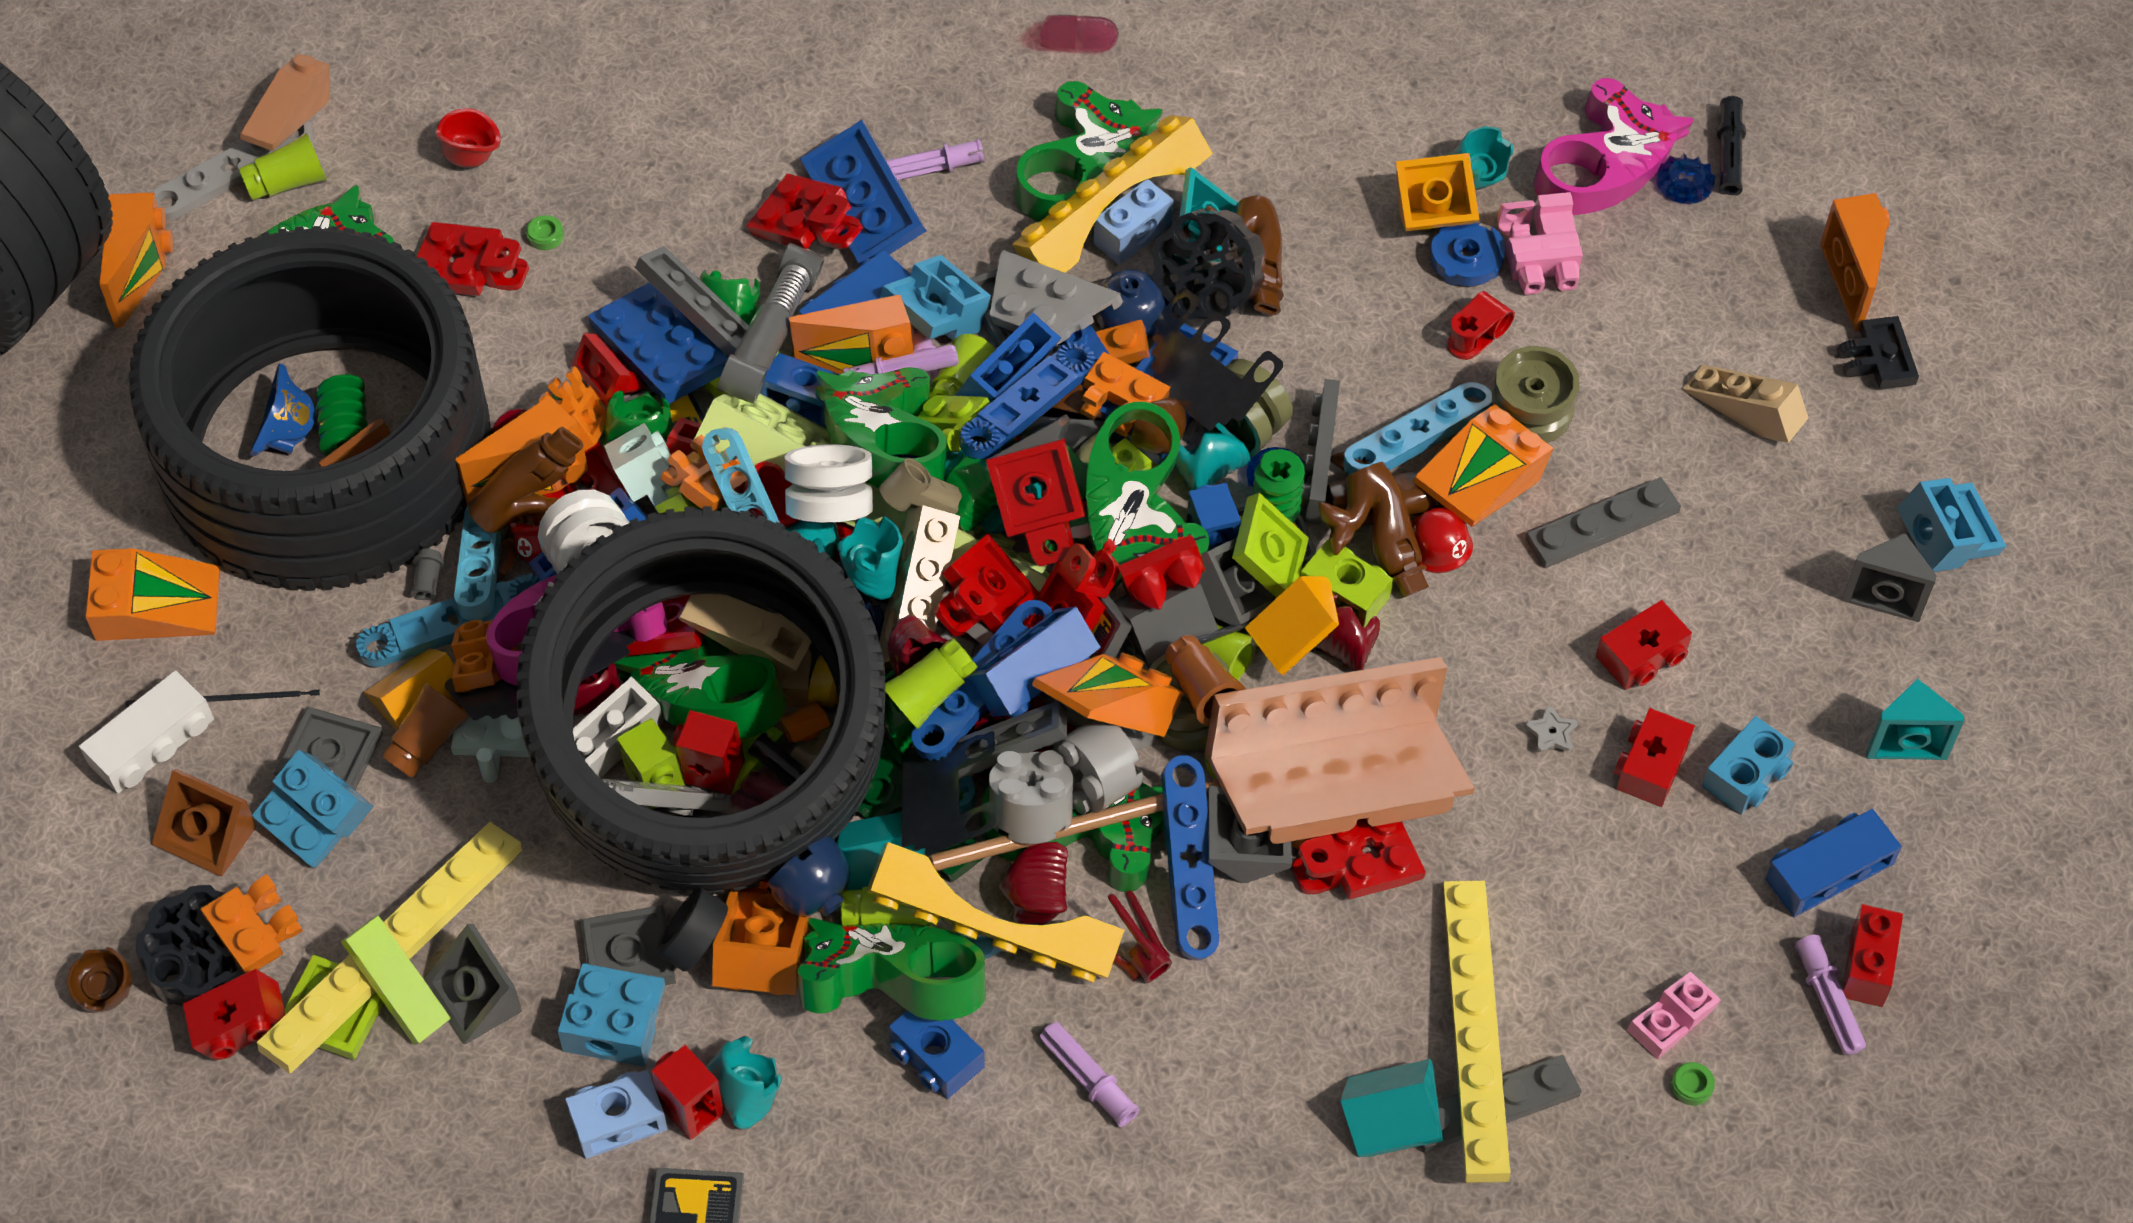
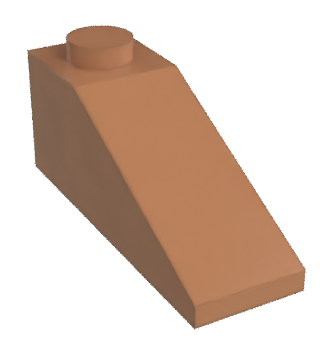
(289, 102)

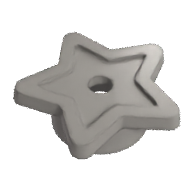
(1548, 740)

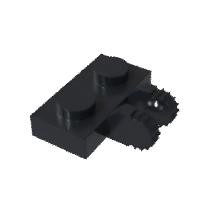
(1887, 354)

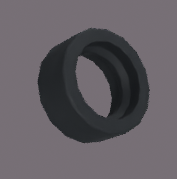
(692, 929)

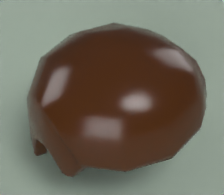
(1150, 437)
(96, 973)

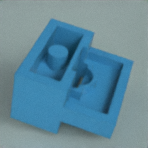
(940, 299)
(1949, 524)
(323, 794)
(611, 1015)

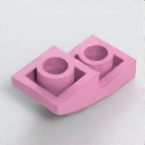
(1674, 1015)

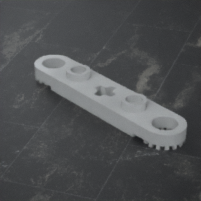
(212, 178)
(677, 797)

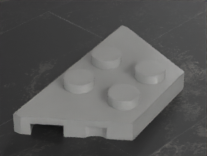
(1054, 296)

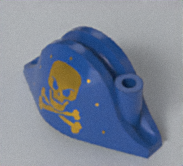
(286, 417)

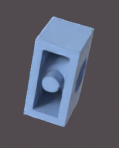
(1133, 221)
(602, 1132)

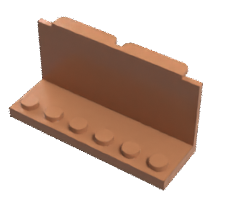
(1336, 751)

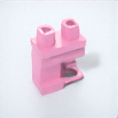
(1549, 253)

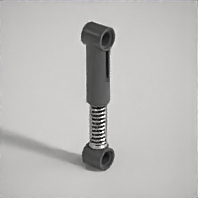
(748, 366)

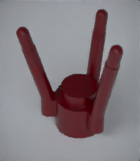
(1148, 955)

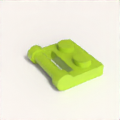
(951, 414)

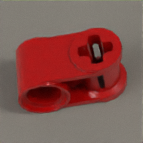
(1478, 325)

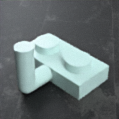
(489, 741)

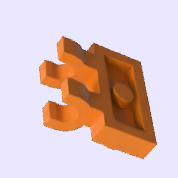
(1121, 385)
(580, 404)
(697, 478)
(241, 929)

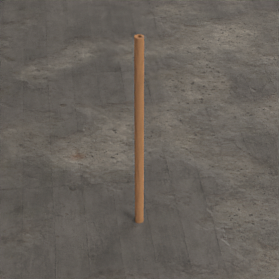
(1079, 824)

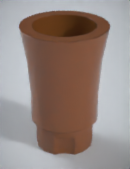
(1199, 675)
(423, 731)

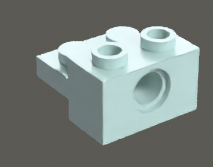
(639, 463)

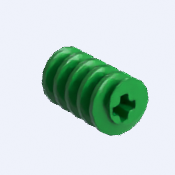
(340, 410)
(1281, 481)

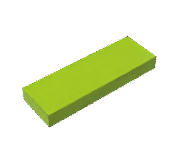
(395, 980)

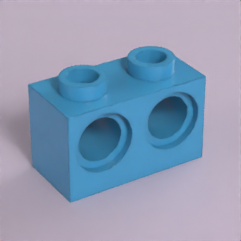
(1743, 763)

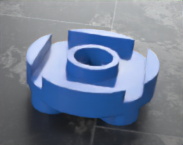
(1467, 270)

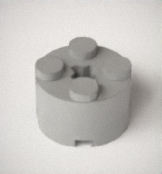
(1100, 765)
(1031, 795)

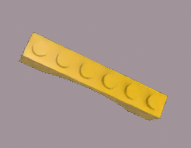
(1061, 235)
(913, 882)

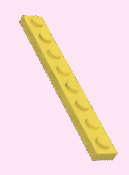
(412, 927)
(1476, 1033)

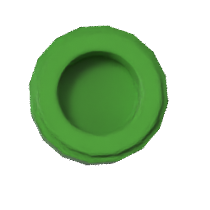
(544, 232)
(1692, 1083)

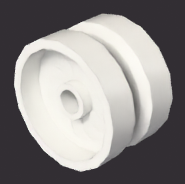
(828, 483)
(575, 523)

